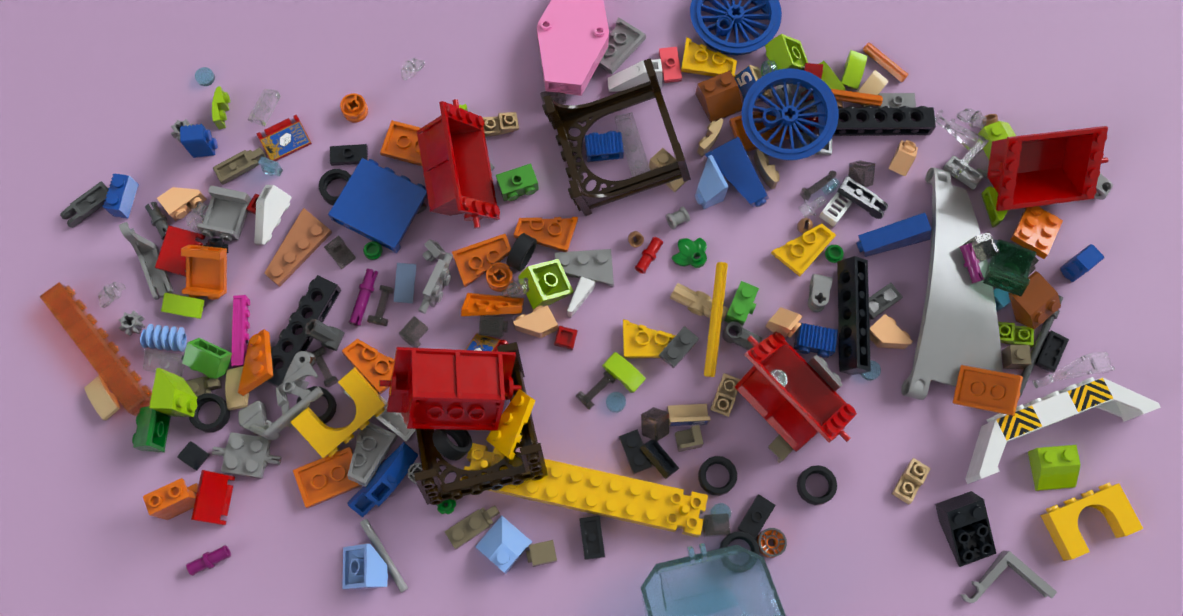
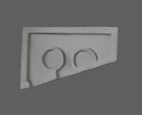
(621, 45)
(588, 264)
(370, 451)

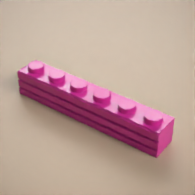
(240, 329)

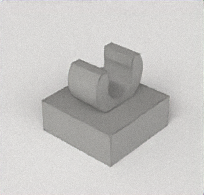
(434, 251)

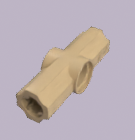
(696, 302)

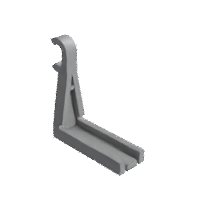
(148, 255)
(1006, 559)

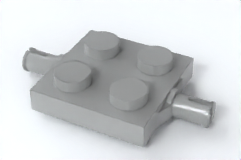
(439, 278)
(246, 455)

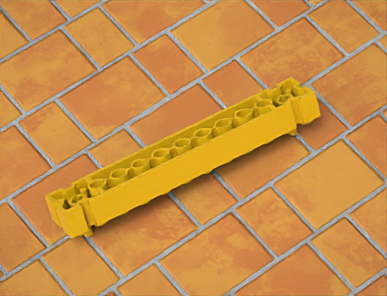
(602, 493)

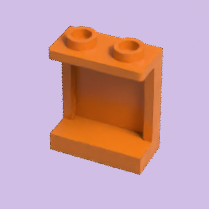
(205, 271)
(171, 499)

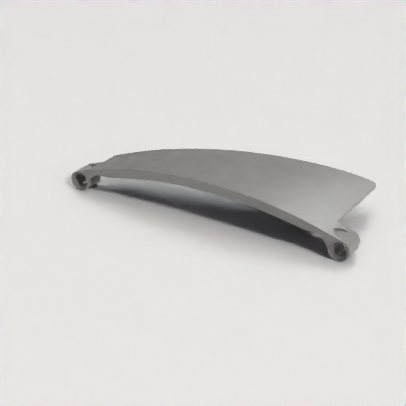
(957, 315)

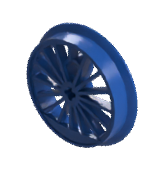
(740, 19)
(825, 105)

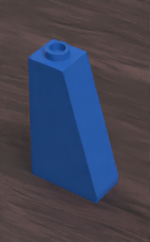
(739, 171)
(895, 236)

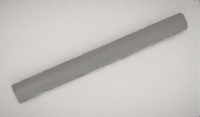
(384, 555)

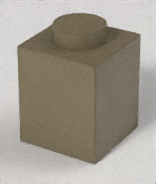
(1016, 357)
(541, 553)

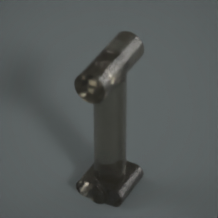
(806, 193)
(378, 318)
(329, 379)
(586, 399)

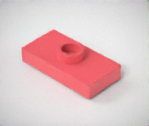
(670, 64)

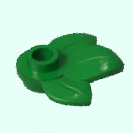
(690, 250)

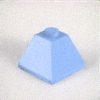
(712, 185)
(503, 544)
(363, 568)

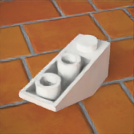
(634, 76)
(269, 209)

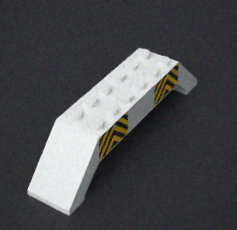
(1050, 410)

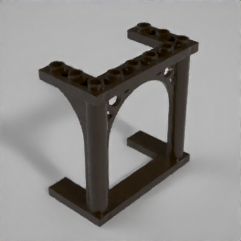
(568, 116)
(432, 483)

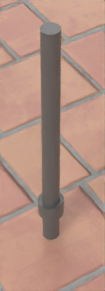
(1038, 346)

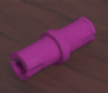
(971, 263)
(208, 560)

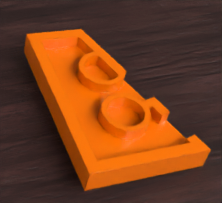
(550, 233)
(477, 258)
(490, 305)
(257, 363)
(370, 363)

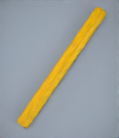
(715, 319)

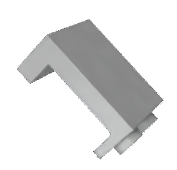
(225, 213)

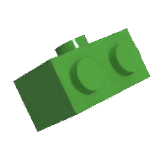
(517, 182)
(742, 303)
(206, 358)

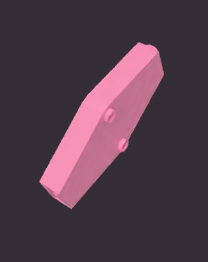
(572, 43)

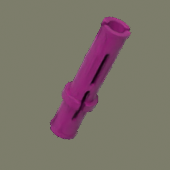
(366, 289)

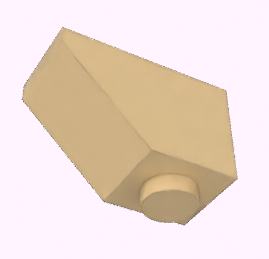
(662, 159)

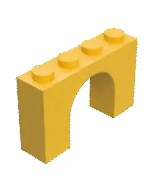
(326, 438)
(1063, 520)

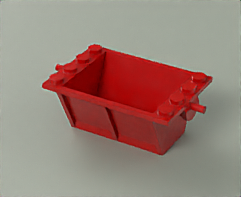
(457, 165)
(1047, 167)
(450, 388)
(805, 402)

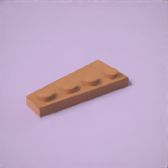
(298, 245)

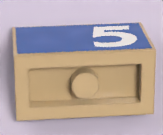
(747, 78)
(688, 415)

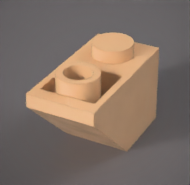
(903, 157)
(180, 201)
(784, 322)
(538, 323)
(888, 335)

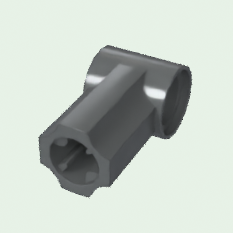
(742, 335)
(328, 336)

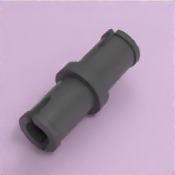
(157, 219)

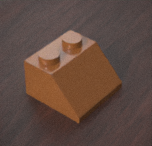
(719, 96)
(1036, 303)

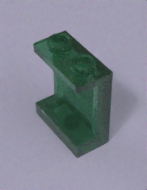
(1010, 268)

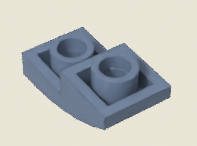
(404, 282)

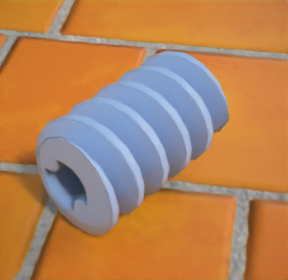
(163, 338)

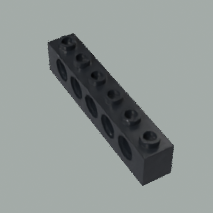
(888, 126)
(853, 316)
(297, 320)

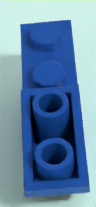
(385, 481)

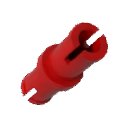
(648, 255)

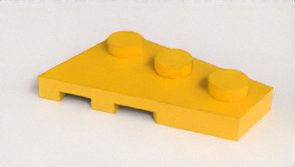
(702, 61)
(803, 251)
(643, 341)
(511, 424)

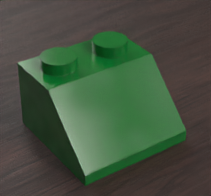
(151, 430)

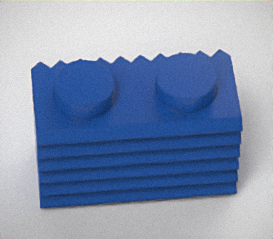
(198, 140)
(604, 146)
(121, 195)
(1081, 263)
(816, 340)

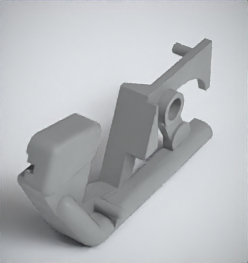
(254, 415)

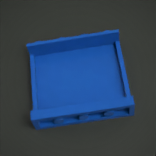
(378, 204)

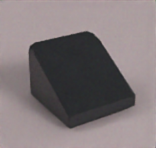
(193, 455)

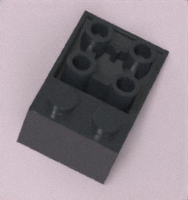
(966, 527)

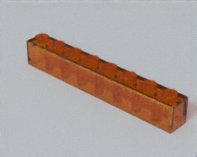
(97, 348)

